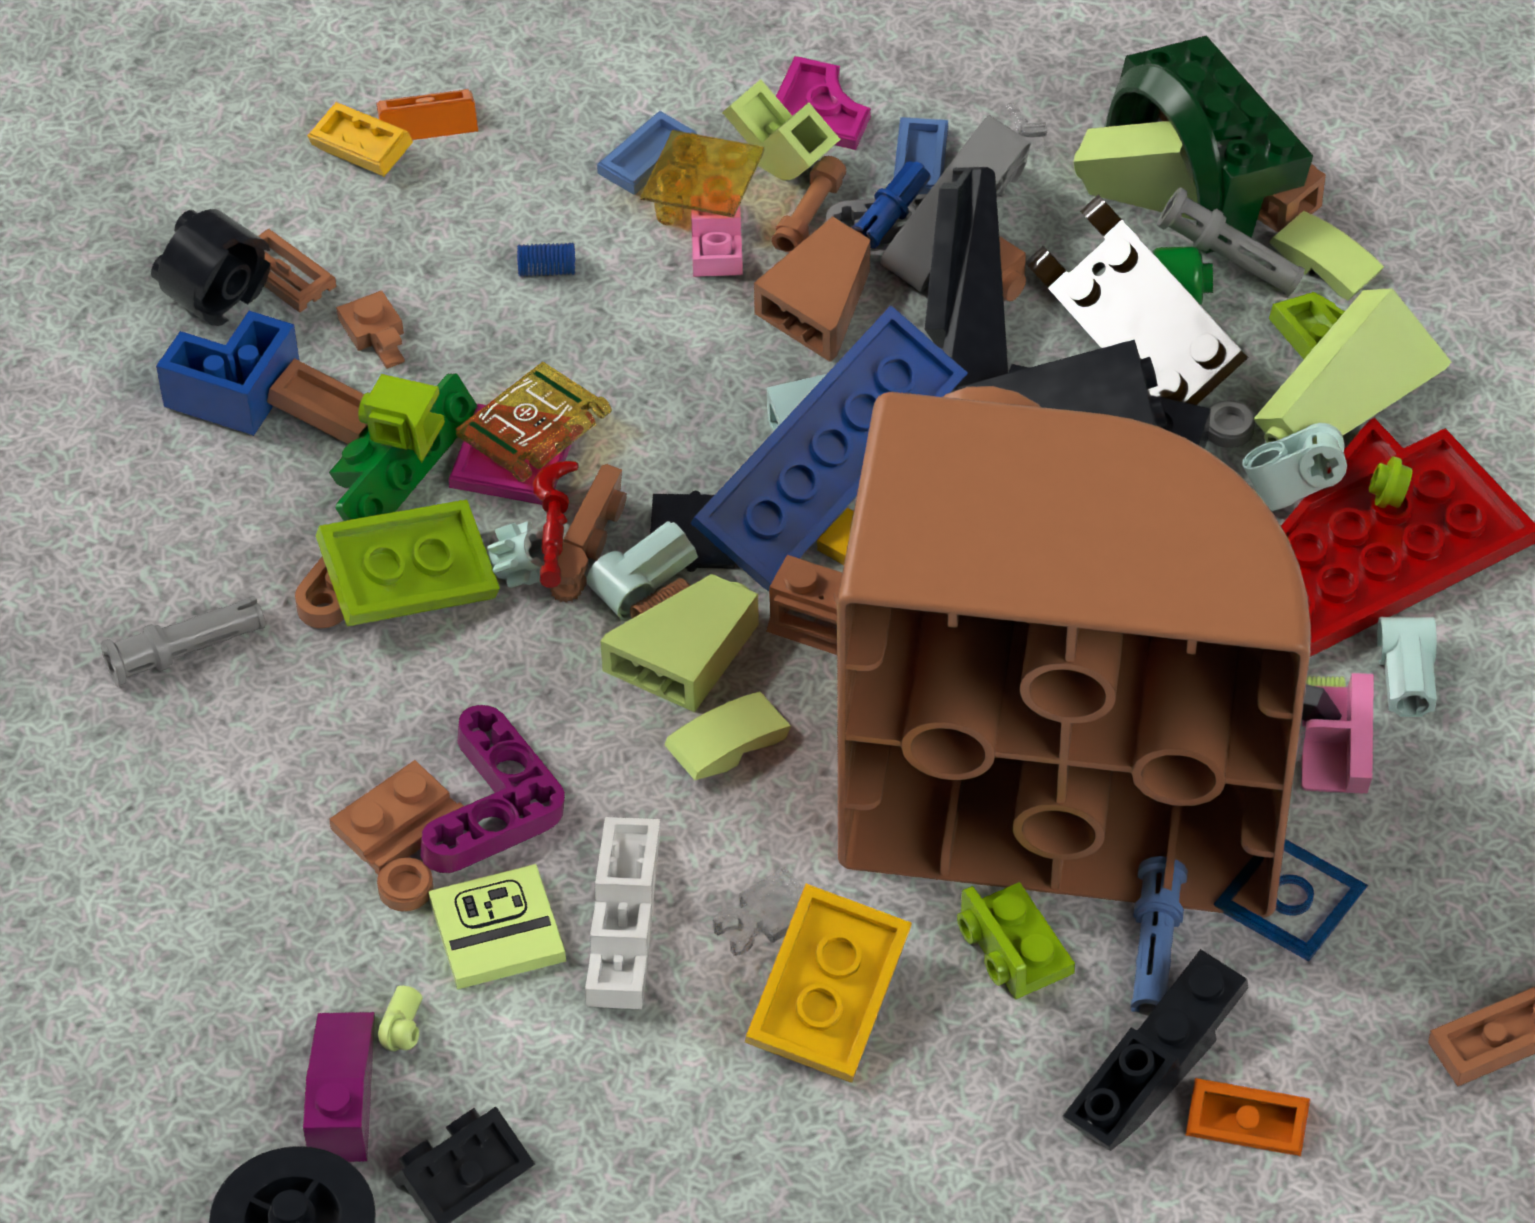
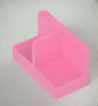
(1340, 752)

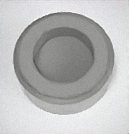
(1230, 424)

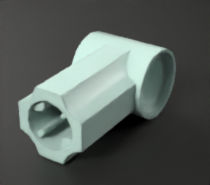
(637, 573)
(1409, 660)

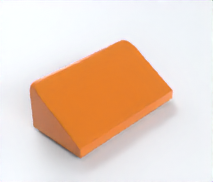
(431, 114)
(1248, 1116)

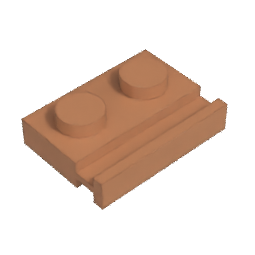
(392, 816)

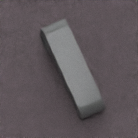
(989, 146)

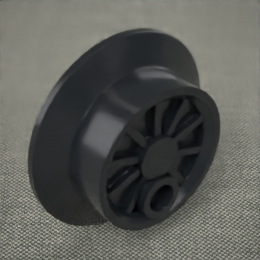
(294, 1187)

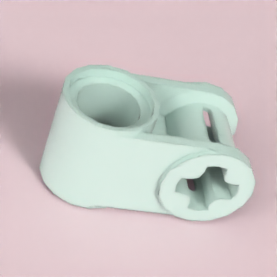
(1293, 465)

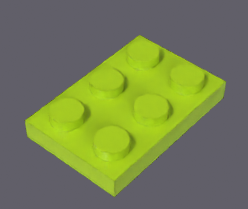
(407, 562)

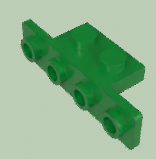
(386, 475)

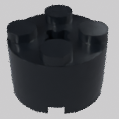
(212, 264)

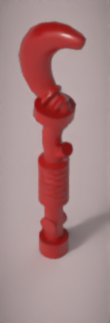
(555, 504)

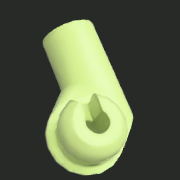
(397, 1025)

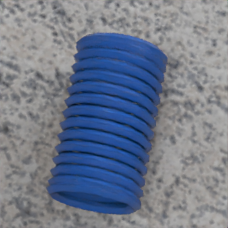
(546, 255)

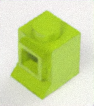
(401, 414)

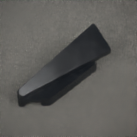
(966, 276)

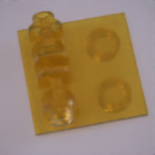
(700, 176)

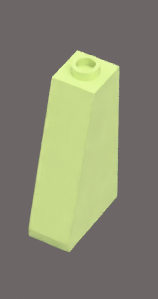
(1356, 369)

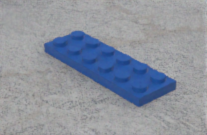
(816, 455)

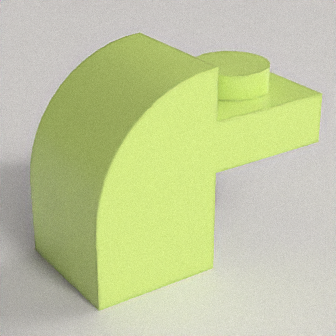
(788, 140)

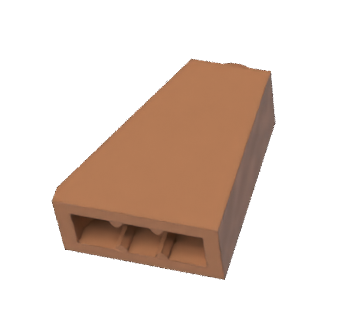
(816, 287)

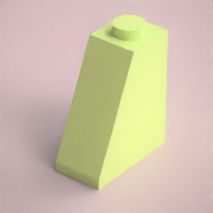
(1135, 164)
(683, 641)

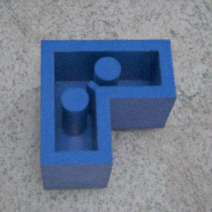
(229, 380)

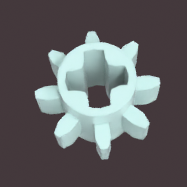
(517, 554)

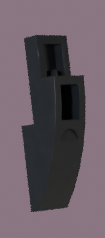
(1158, 1054)

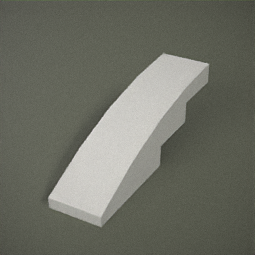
(622, 913)

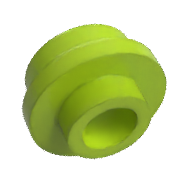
(1390, 483)

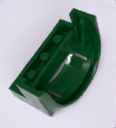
(1208, 105)

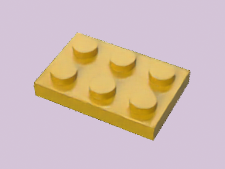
(828, 983)

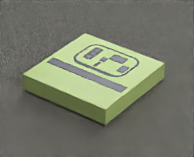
(497, 926)

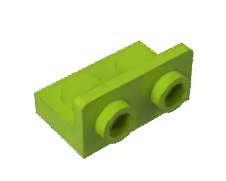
(1015, 939)

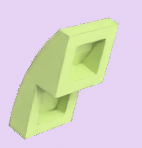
(1329, 252)
(722, 735)

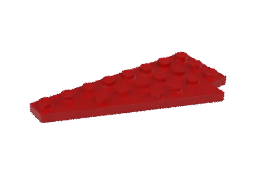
(1379, 560)

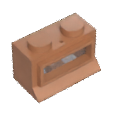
(805, 604)

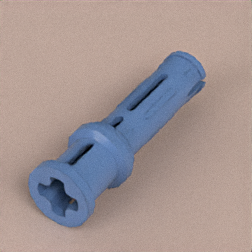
(1170, 915)

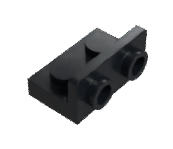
(463, 1168)

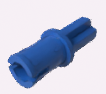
(892, 202)

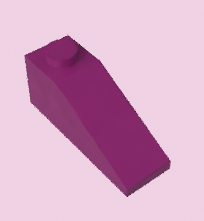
(340, 1085)

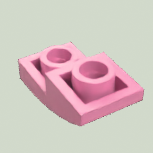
(716, 244)

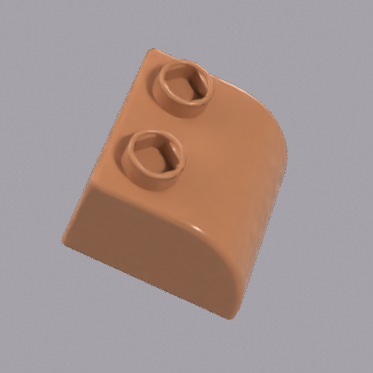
(1063, 655)

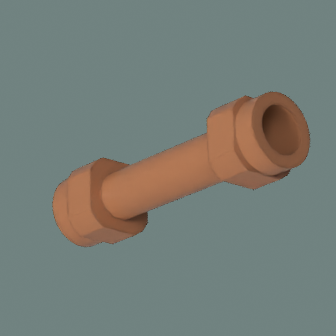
(824, 178)

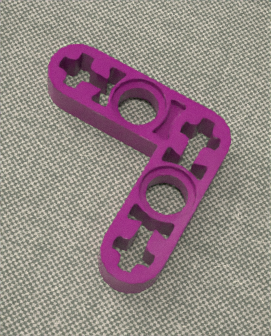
(507, 803)

